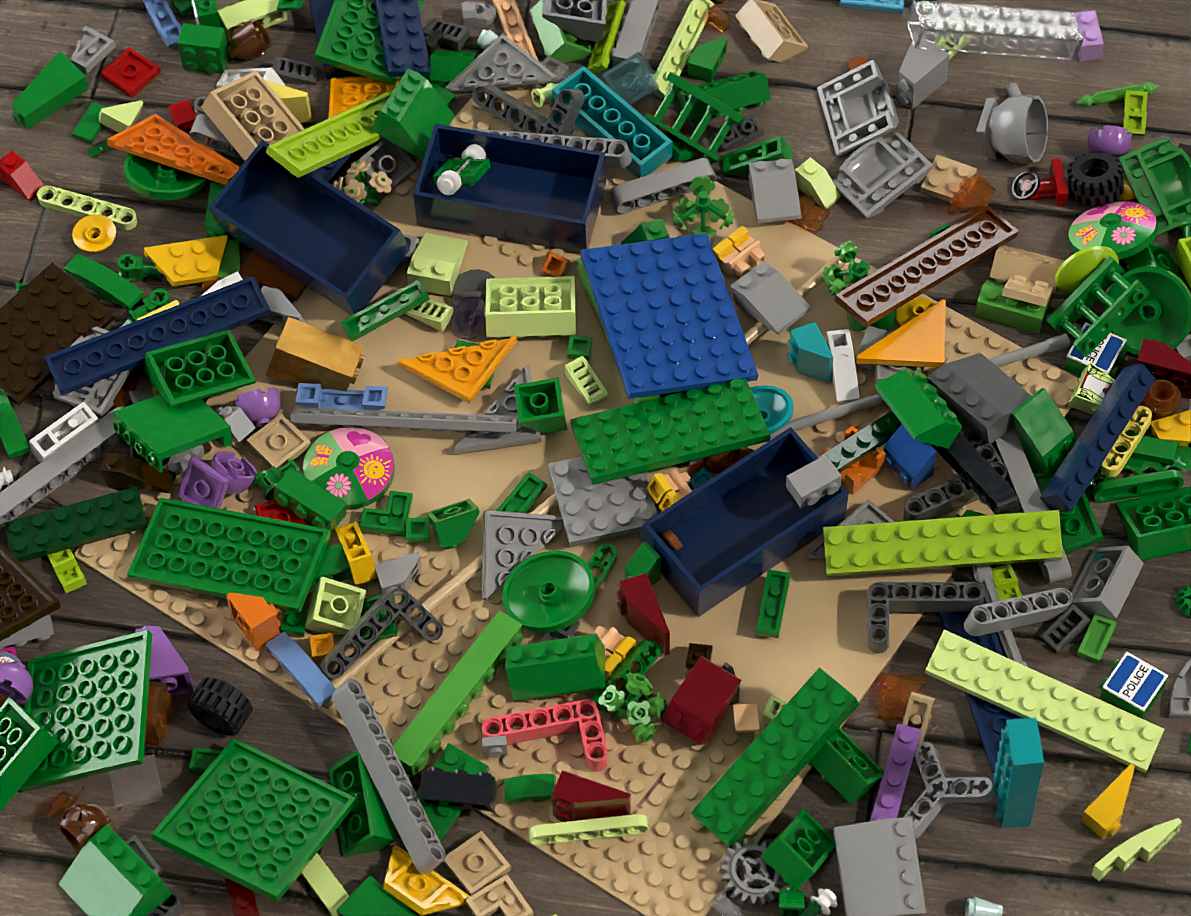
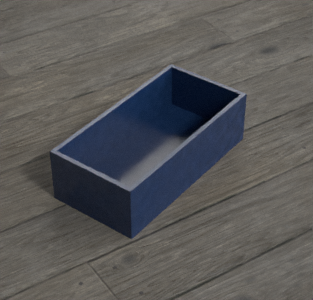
(527, 195)
(310, 230)
(740, 524)

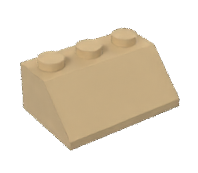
(770, 30)
(1033, 266)

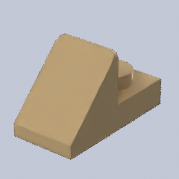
(919, 713)

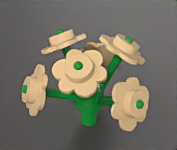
(361, 190)

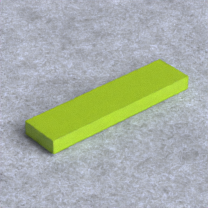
(601, 52)

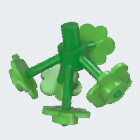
(715, 209)

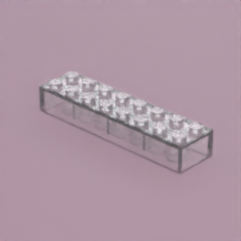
(994, 30)

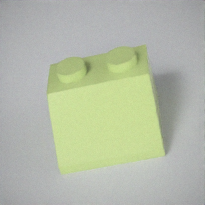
(334, 607)

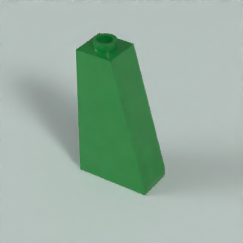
(49, 91)

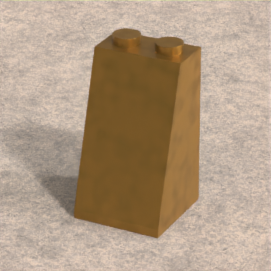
(315, 357)

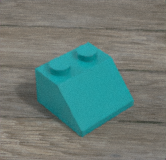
(810, 352)

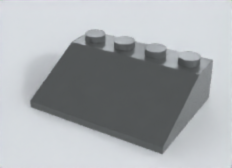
(579, 17)
(979, 395)

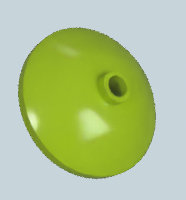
(1080, 267)

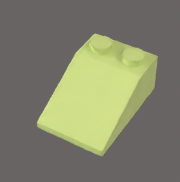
(437, 263)

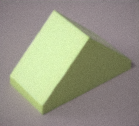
(120, 116)

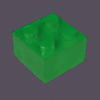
(203, 48)

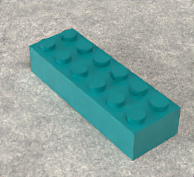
(611, 117)
(1018, 772)

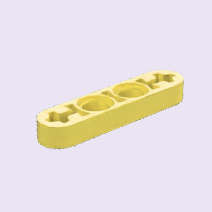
(1129, 442)

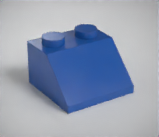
(909, 458)

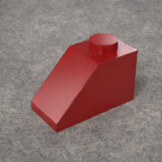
(19, 175)

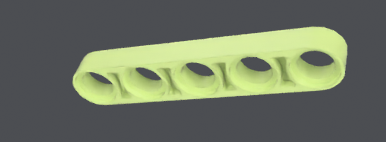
(79, 201)
(588, 829)

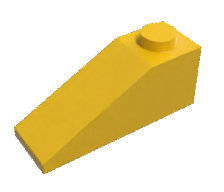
(357, 553)
(1106, 811)

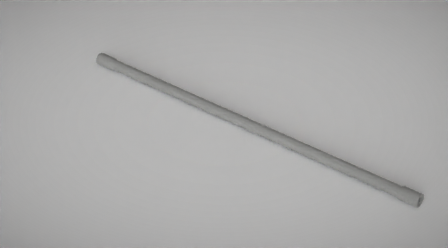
(1050, 345)

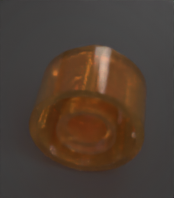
(1162, 399)

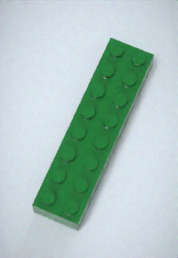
(775, 758)

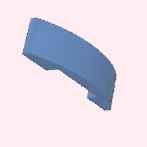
(164, 21)
(314, 396)

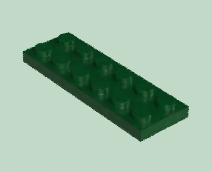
(76, 524)

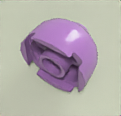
(1110, 140)
(260, 405)
(239, 472)
(15, 682)

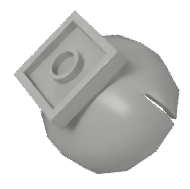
(1005, 128)

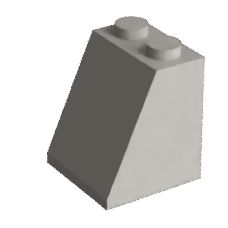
(921, 74)

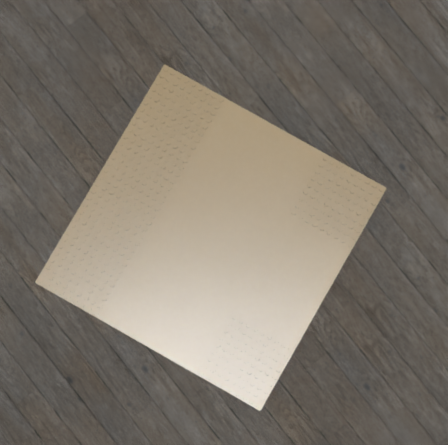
(824, 617)

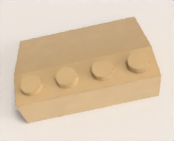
(250, 113)

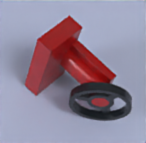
(1044, 188)

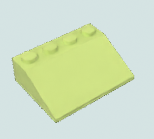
(530, 306)

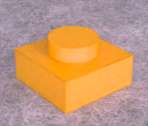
(321, 645)

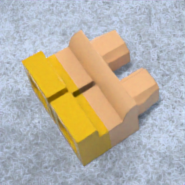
(737, 251)
(669, 488)
(616, 647)

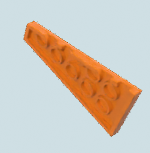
(168, 145)

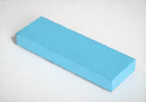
(889, 6)

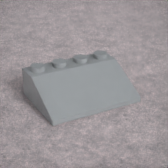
(879, 868)

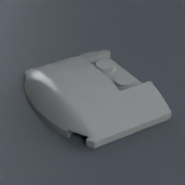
(880, 173)
(98, 395)

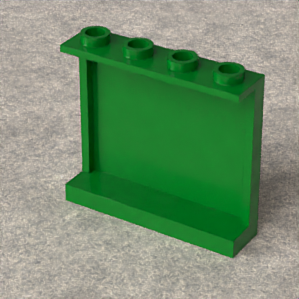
(164, 430)

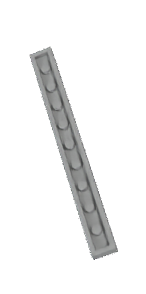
(413, 420)

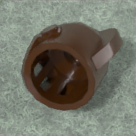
(247, 42)
(81, 822)

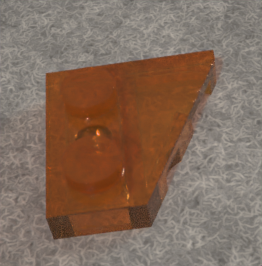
(895, 694)

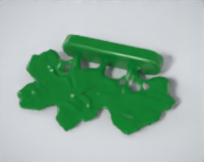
(1143, 484)

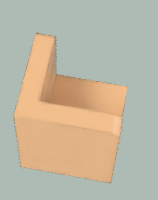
(746, 718)

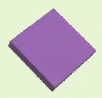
(203, 485)

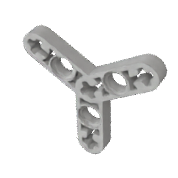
(948, 785)

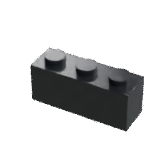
(458, 789)

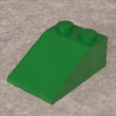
(1043, 432)
(799, 849)

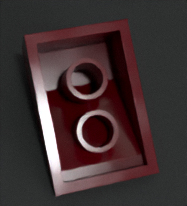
(1166, 365)
(643, 611)
(701, 701)
(585, 799)

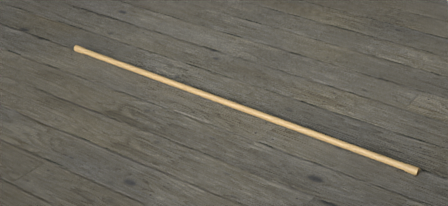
(548, 505)

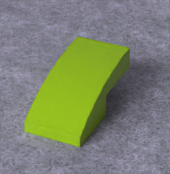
(1135, 111)
(67, 570)
(1005, 582)

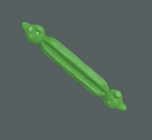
(1114, 94)

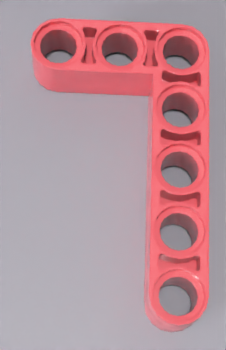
(555, 727)

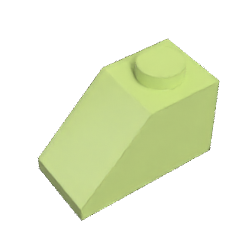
(816, 182)

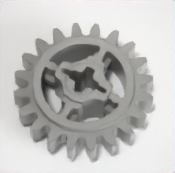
(740, 887)

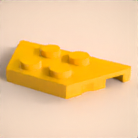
(189, 260)
(417, 890)

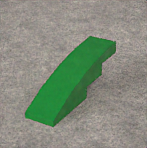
(105, 281)
(11, 431)

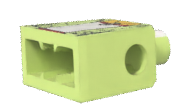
(1090, 389)

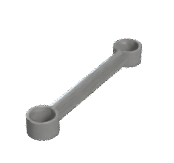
(984, 577)

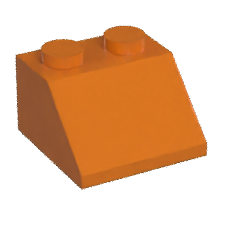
(254, 618)

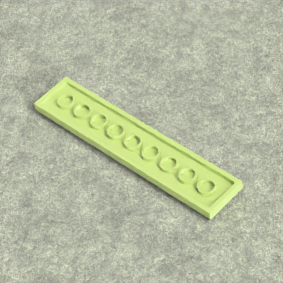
(1040, 696)

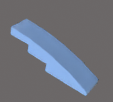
(301, 669)

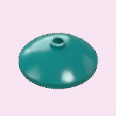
(774, 406)

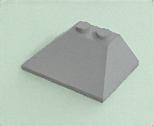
(857, 107)

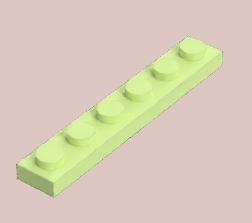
(682, 44)

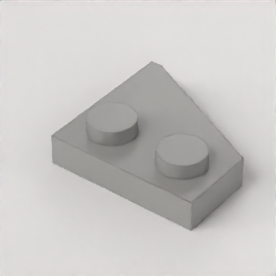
(91, 49)

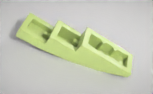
(1141, 845)

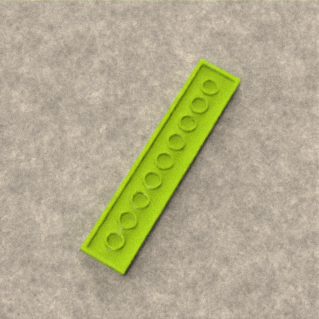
(329, 139)

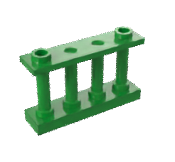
(713, 106)
(1086, 294)

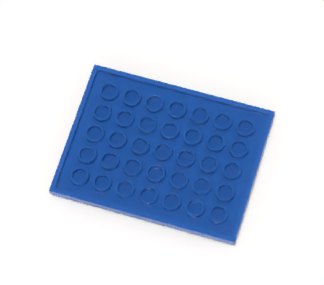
(668, 315)

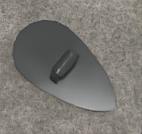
(471, 284)

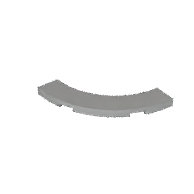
(1180, 696)

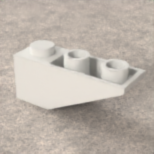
(844, 367)

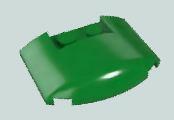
(1161, 181)

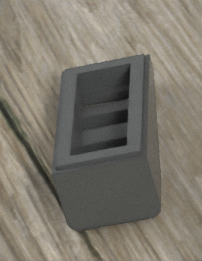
(455, 43)
(286, 64)
(1077, 629)

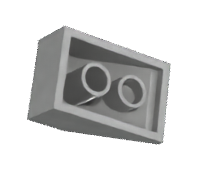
(774, 190)
(769, 298)

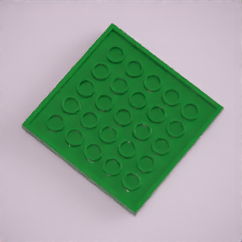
(93, 706)
(254, 819)

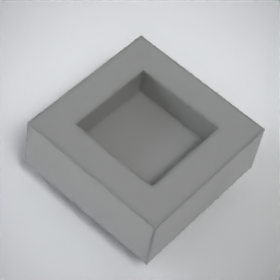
(494, 746)

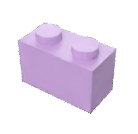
(1091, 34)

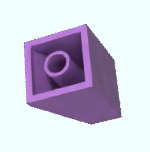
(167, 664)

